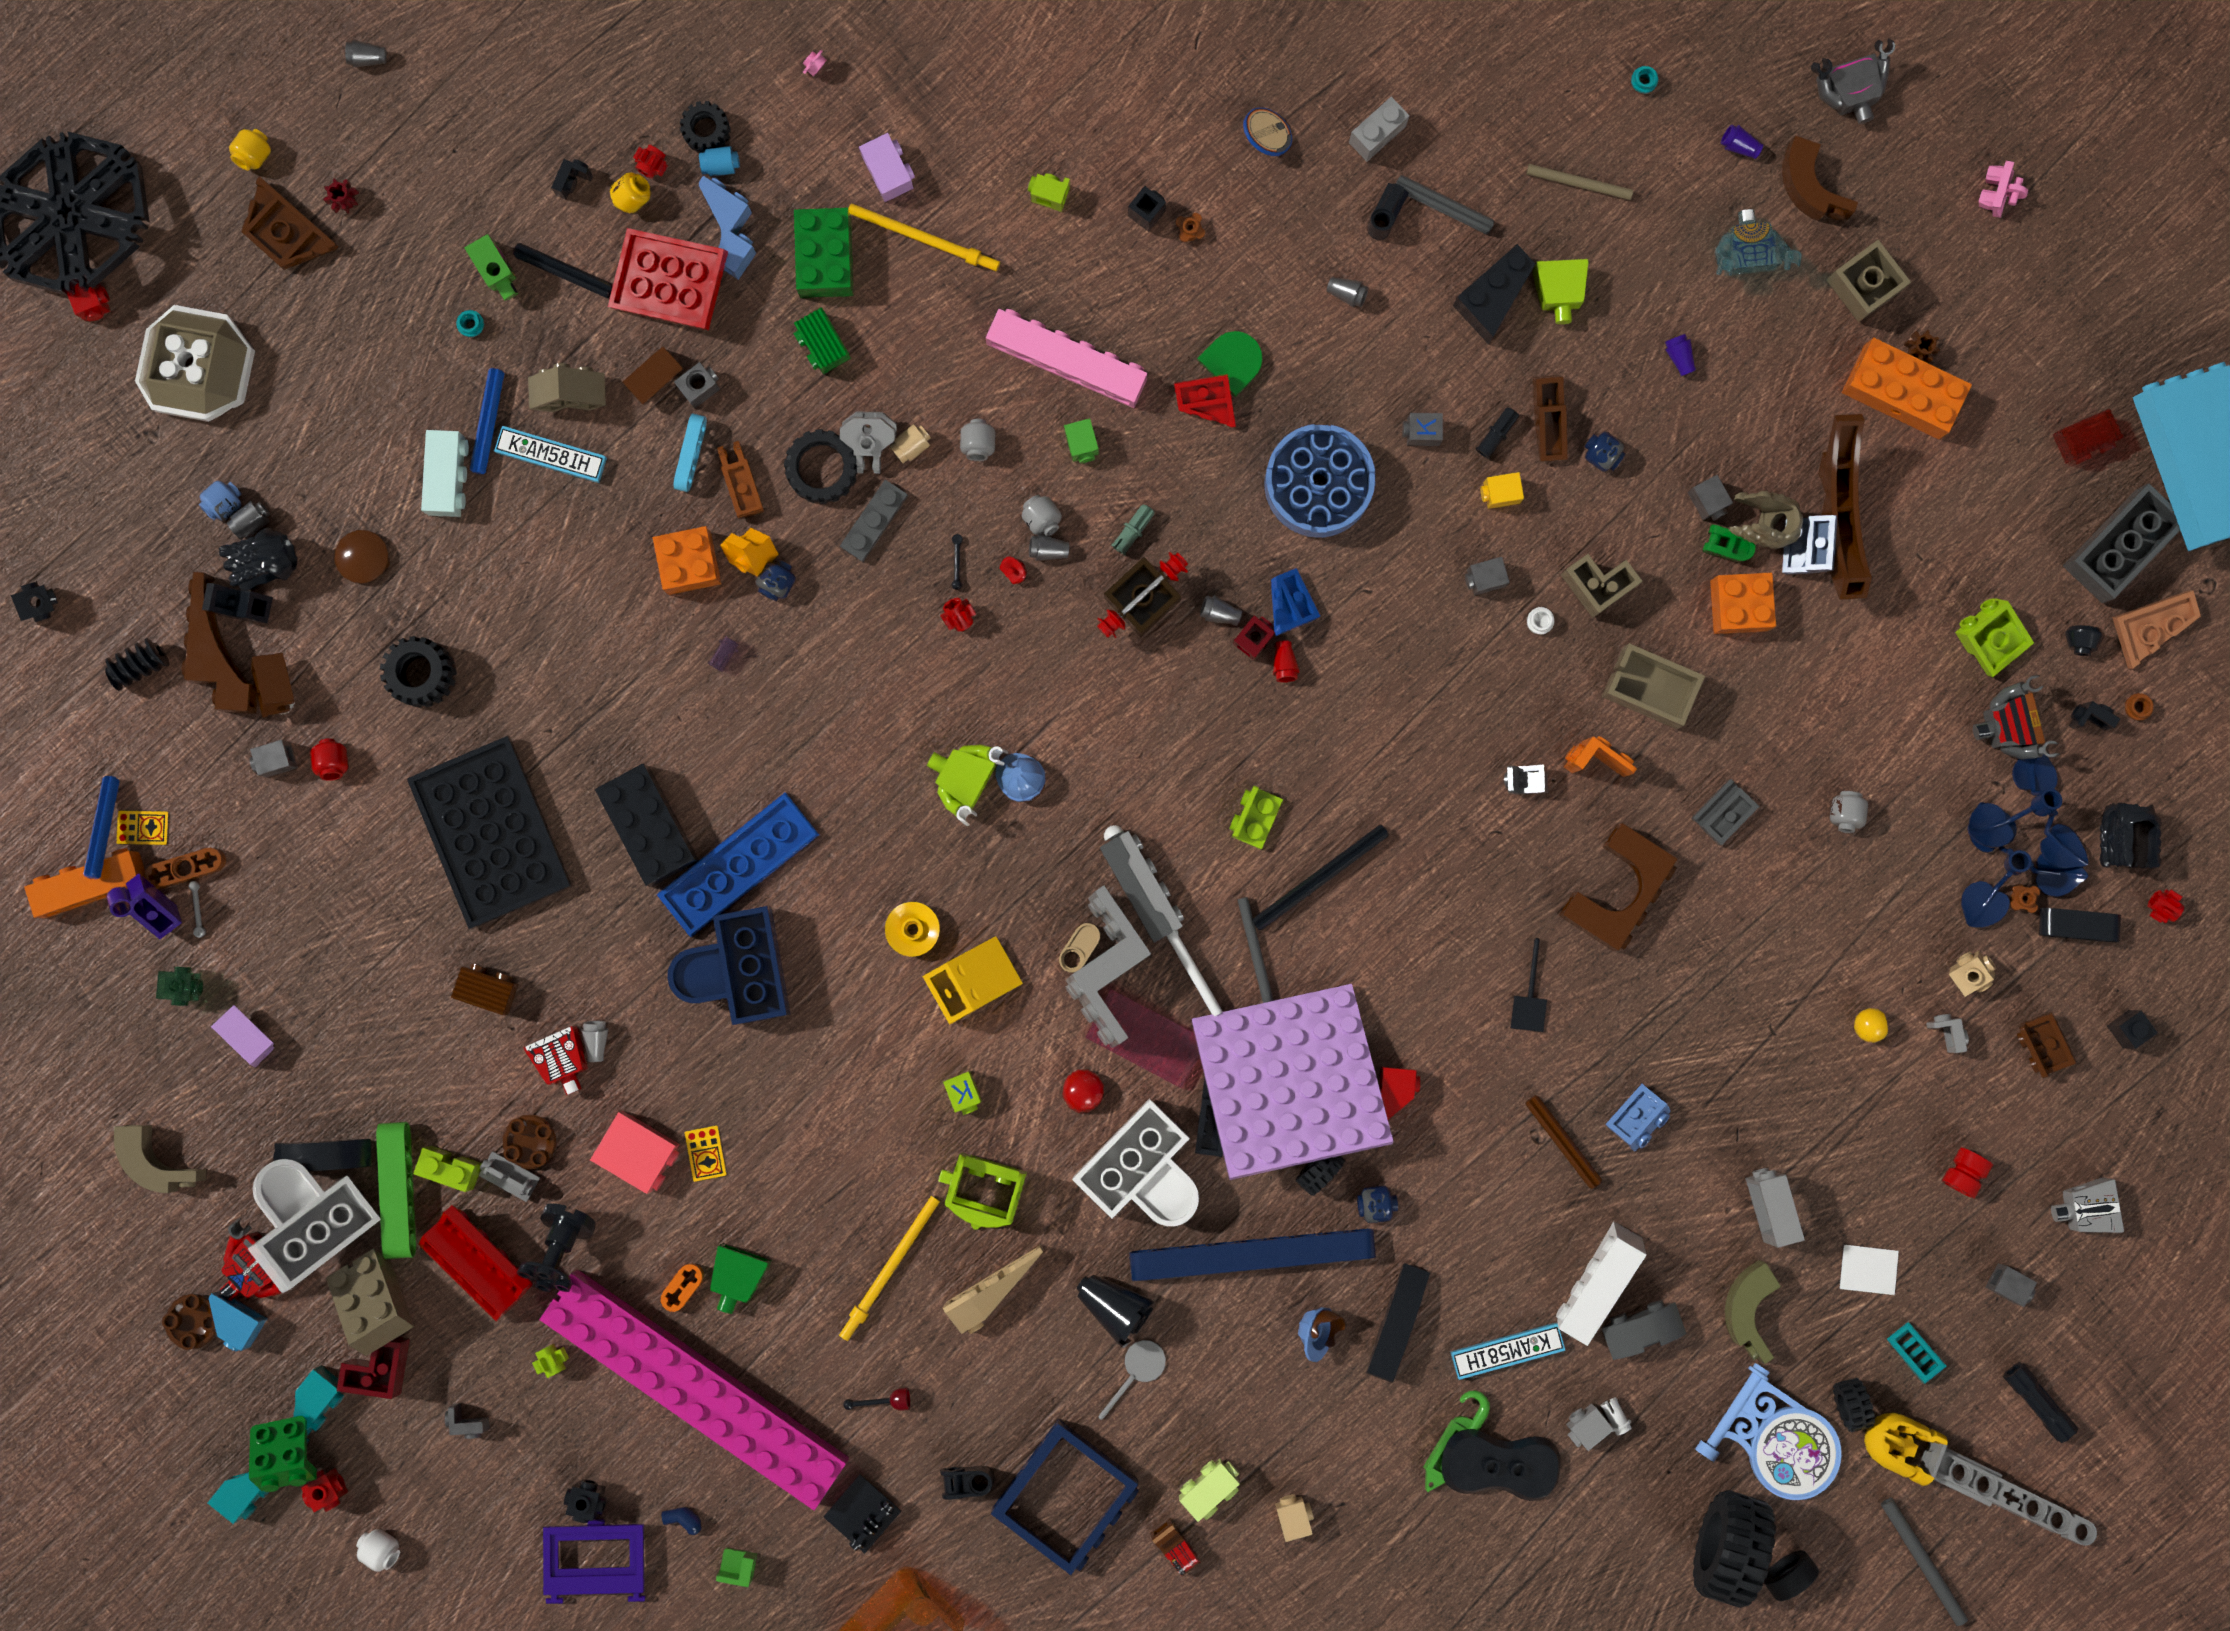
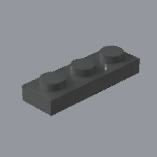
(874, 521)

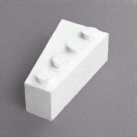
(1601, 1283)

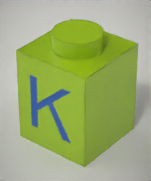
(963, 1093)

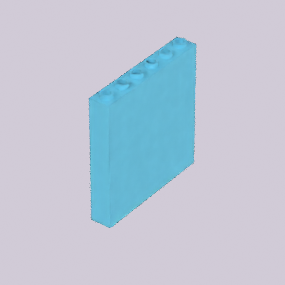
(2191, 446)

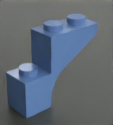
(731, 213)

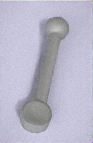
(199, 931)

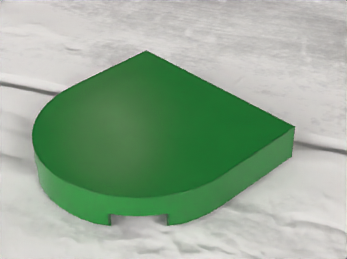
(1234, 355)

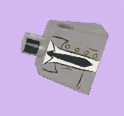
(2091, 1207)

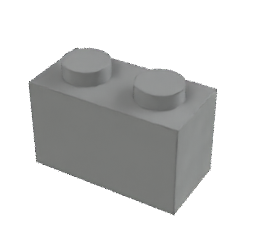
(1379, 129)

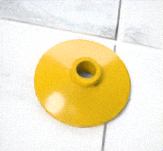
(897, 929)

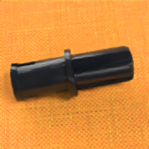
(1497, 432)

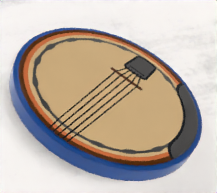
(1267, 131)

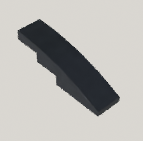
(1207, 1133)
(1398, 1323)

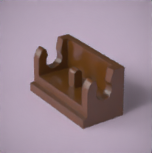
(652, 375)
(272, 684)

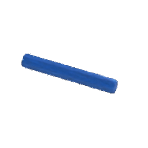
(487, 421)
(101, 827)

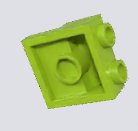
(1994, 635)

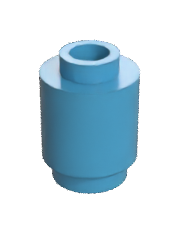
(719, 161)

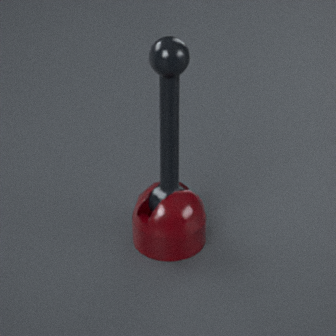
(899, 1400)

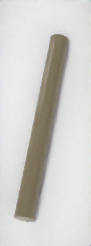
(1579, 181)

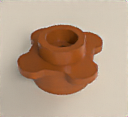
(1190, 235)
(2017, 898)

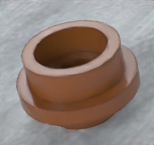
(2146, 706)

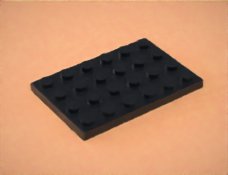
(489, 832)

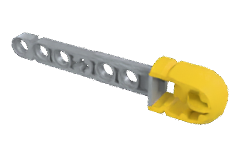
(1938, 1465)

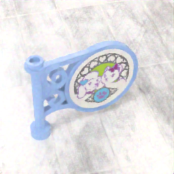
(1790, 1449)

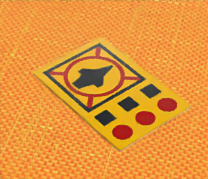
(142, 827)
(705, 1153)

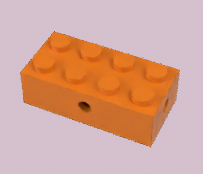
(1906, 388)

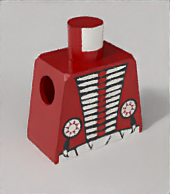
(559, 1058)

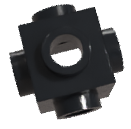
(24, 606)
(592, 1494)

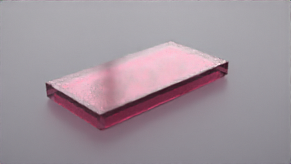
(1152, 1040)

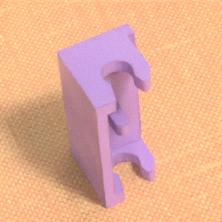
(243, 1036)

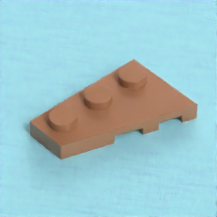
(2148, 627)

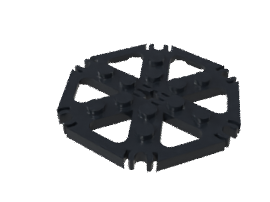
(85, 217)

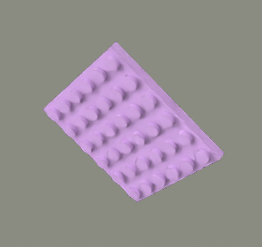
(1291, 1082)

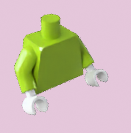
(964, 776)

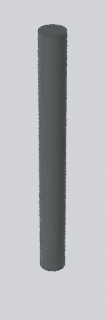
(1255, 950)

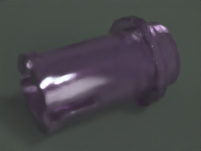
(723, 653)

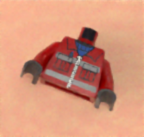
(242, 1268)

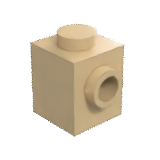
(1294, 1517)

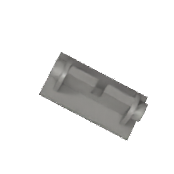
(509, 1176)

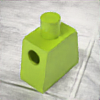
(1561, 286)

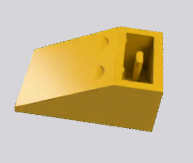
(972, 980)

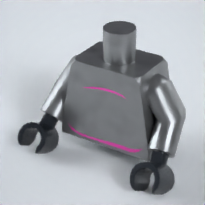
(1855, 84)

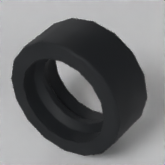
(1791, 1575)

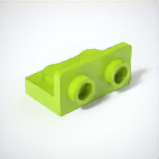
(1256, 818)

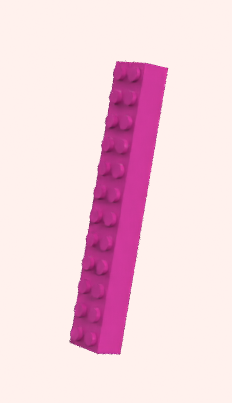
(695, 1389)

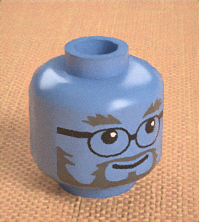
(220, 500)

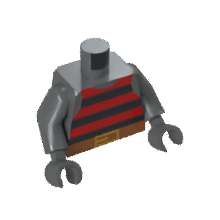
(2014, 723)

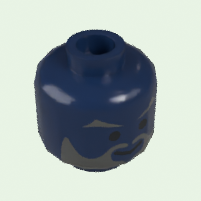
(1604, 451)
(776, 580)
(1377, 1204)

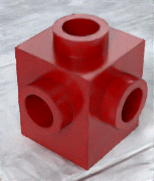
(324, 1491)

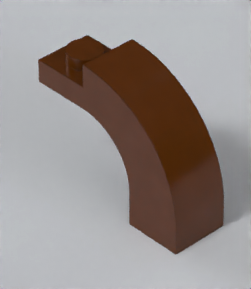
(1804, 187)

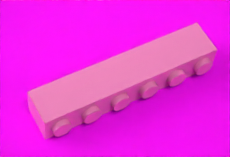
(1066, 357)

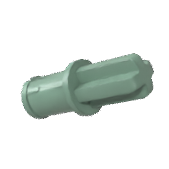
(1133, 529)

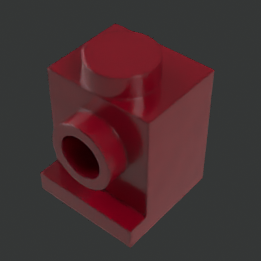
(1246, 645)

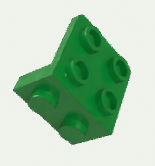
(280, 1454)

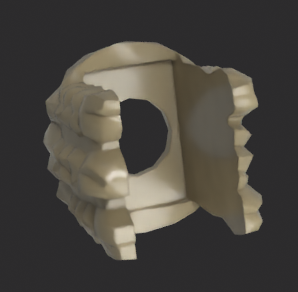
(1772, 508)

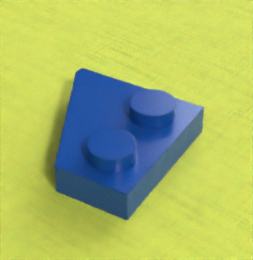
(1291, 602)

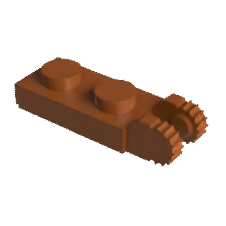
(740, 483)

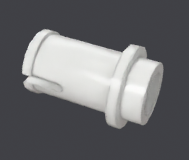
(1617, 1417)

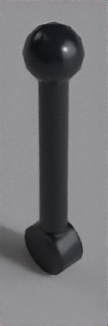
(957, 541)

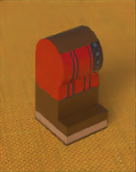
(1175, 1547)

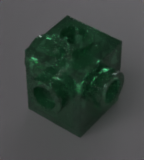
(179, 986)

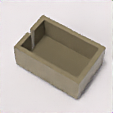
(1653, 686)
(369, 1302)

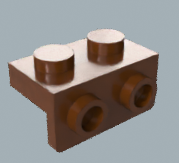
(2046, 1044)

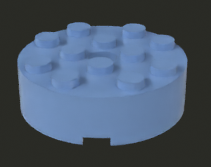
(1315, 508)

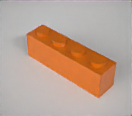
(72, 889)

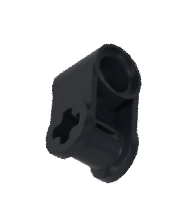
(964, 1481)

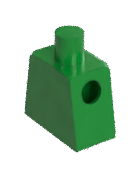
(736, 1276)

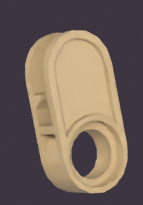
(1083, 943)

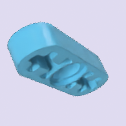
(690, 452)

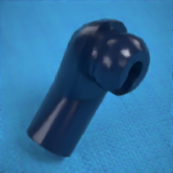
(685, 1517)

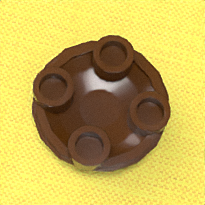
(361, 556)
(529, 1141)
(190, 1322)

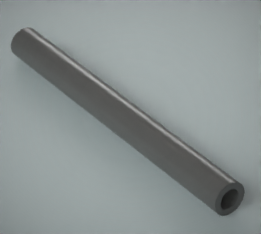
(1924, 1561)

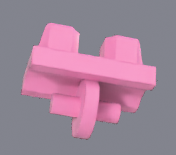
(2003, 177)

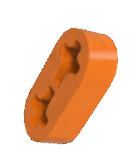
(687, 1291)

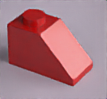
(1397, 1088)

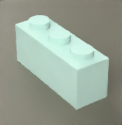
(444, 473)

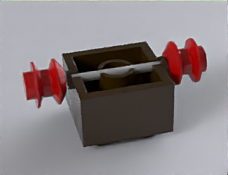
(1142, 596)

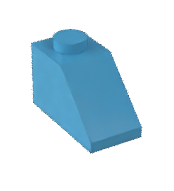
(235, 1322)

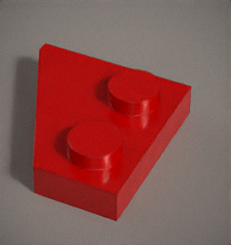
(1207, 398)

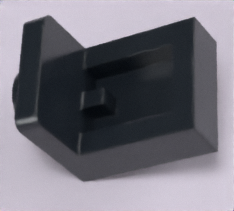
(2097, 714)

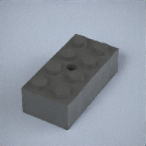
(2124, 544)

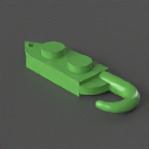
(1434, 1463)

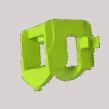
(976, 1213)

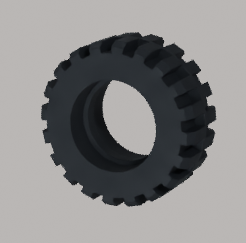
(1734, 1548)

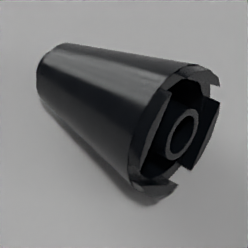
(1115, 1307)

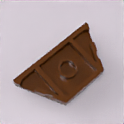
(282, 229)

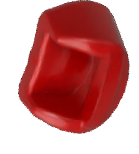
(1013, 569)

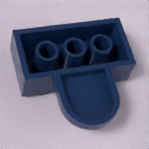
(740, 967)

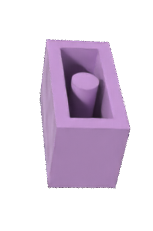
(886, 166)

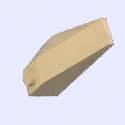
(977, 1302)

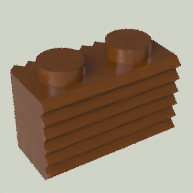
(485, 990)

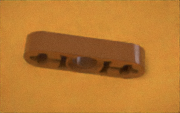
(201, 855)

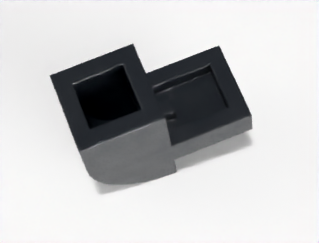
(237, 603)

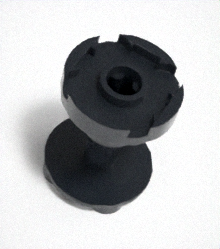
(563, 1232)

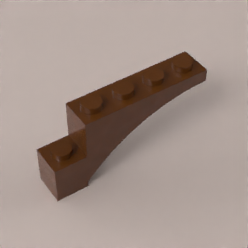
(208, 658)

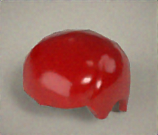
(1083, 1091)

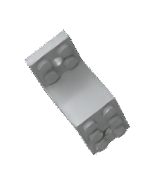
(1106, 967)

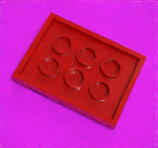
(668, 279)

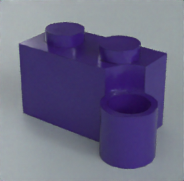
(145, 905)

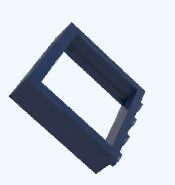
(1110, 1517)

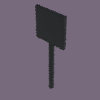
(1529, 1012)

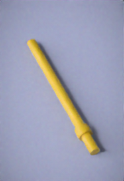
(971, 256)
(859, 1313)

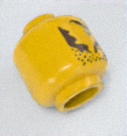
(630, 192)

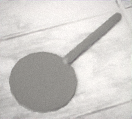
(1144, 1363)

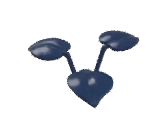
(1991, 828)
(1987, 906)

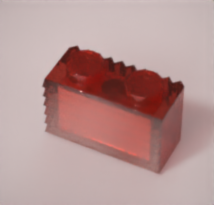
(2087, 436)

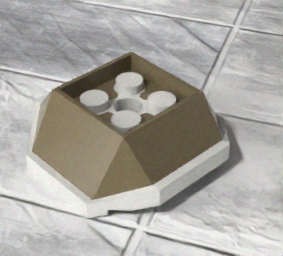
(219, 367)

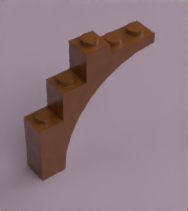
(1840, 482)

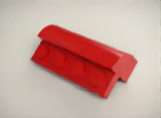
(474, 1262)

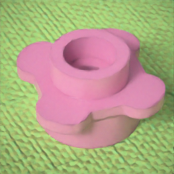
(814, 62)

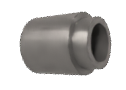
(248, 520)

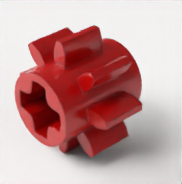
(650, 161)
(958, 614)
(2165, 906)

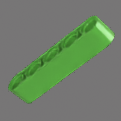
(396, 1190)

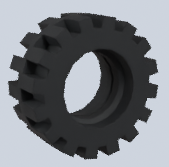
(700, 112)
(1319, 1173)
(1854, 1405)

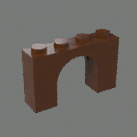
(1651, 868)

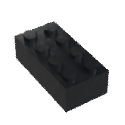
(647, 825)

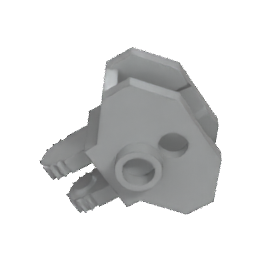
(870, 439)

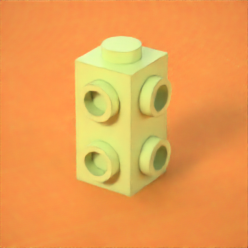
(1216, 1483)

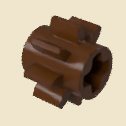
(1929, 343)

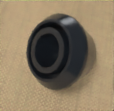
(2084, 639)

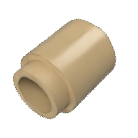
(910, 443)

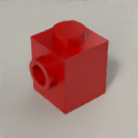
(90, 304)

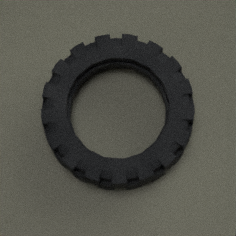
(802, 445)

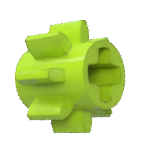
(550, 1360)

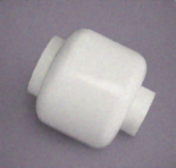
(378, 1550)

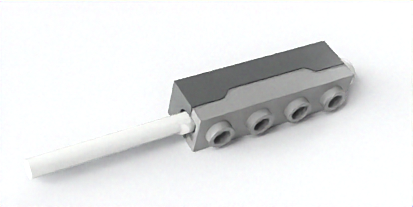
(1151, 901)

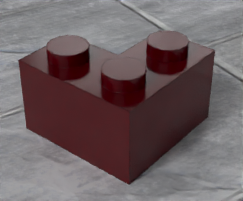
(380, 1375)

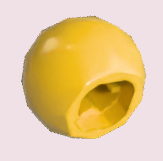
(1871, 1025)

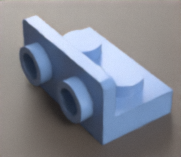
(1639, 1118)

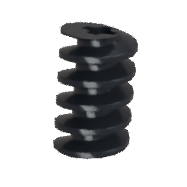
(135, 664)

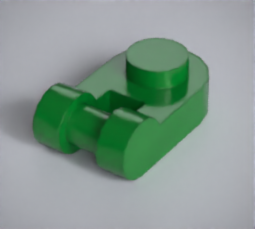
(1736, 549)

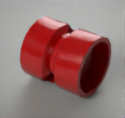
(1967, 1172)

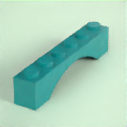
(312, 1400)

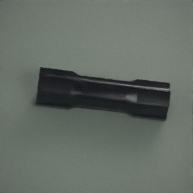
(2053, 1418)

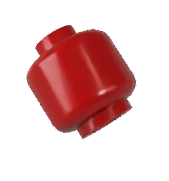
(329, 759)

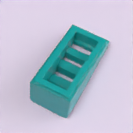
(1938, 1364)

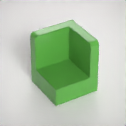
(737, 1567)

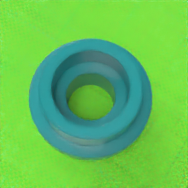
(1647, 72)
(467, 316)

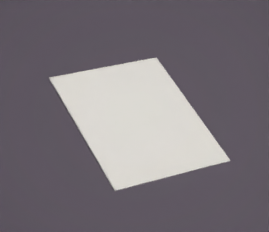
(1869, 1269)

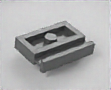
(1725, 812)

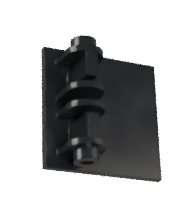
(862, 1514)

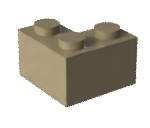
(566, 387)
(1596, 589)

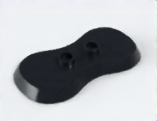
(1481, 1462)

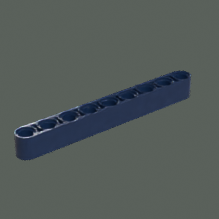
(1252, 1254)

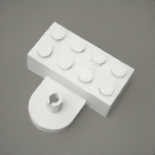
(1140, 1168)
(307, 1221)

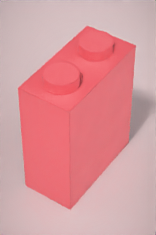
(636, 1152)

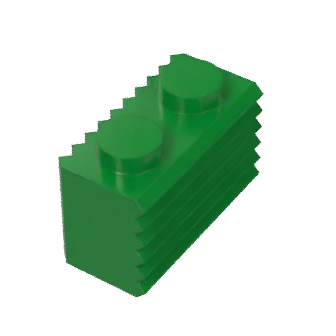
(821, 340)

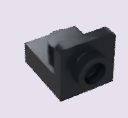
(566, 177)

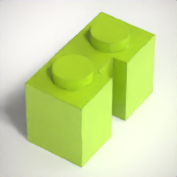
(456, 1173)

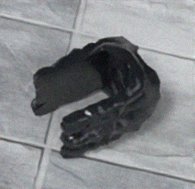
(259, 559)
(2130, 836)

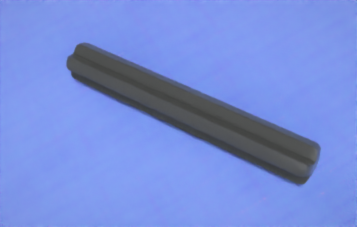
(1446, 205)

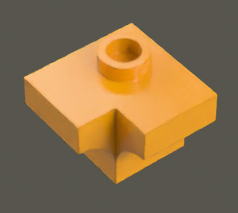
(749, 551)

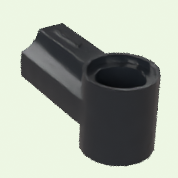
(1387, 210)

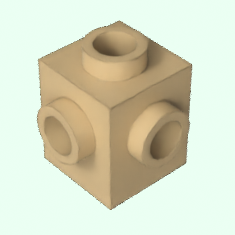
(1964, 975)

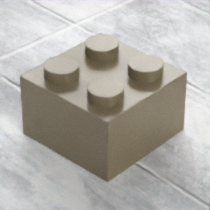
(1868, 280)

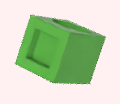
(1081, 441)

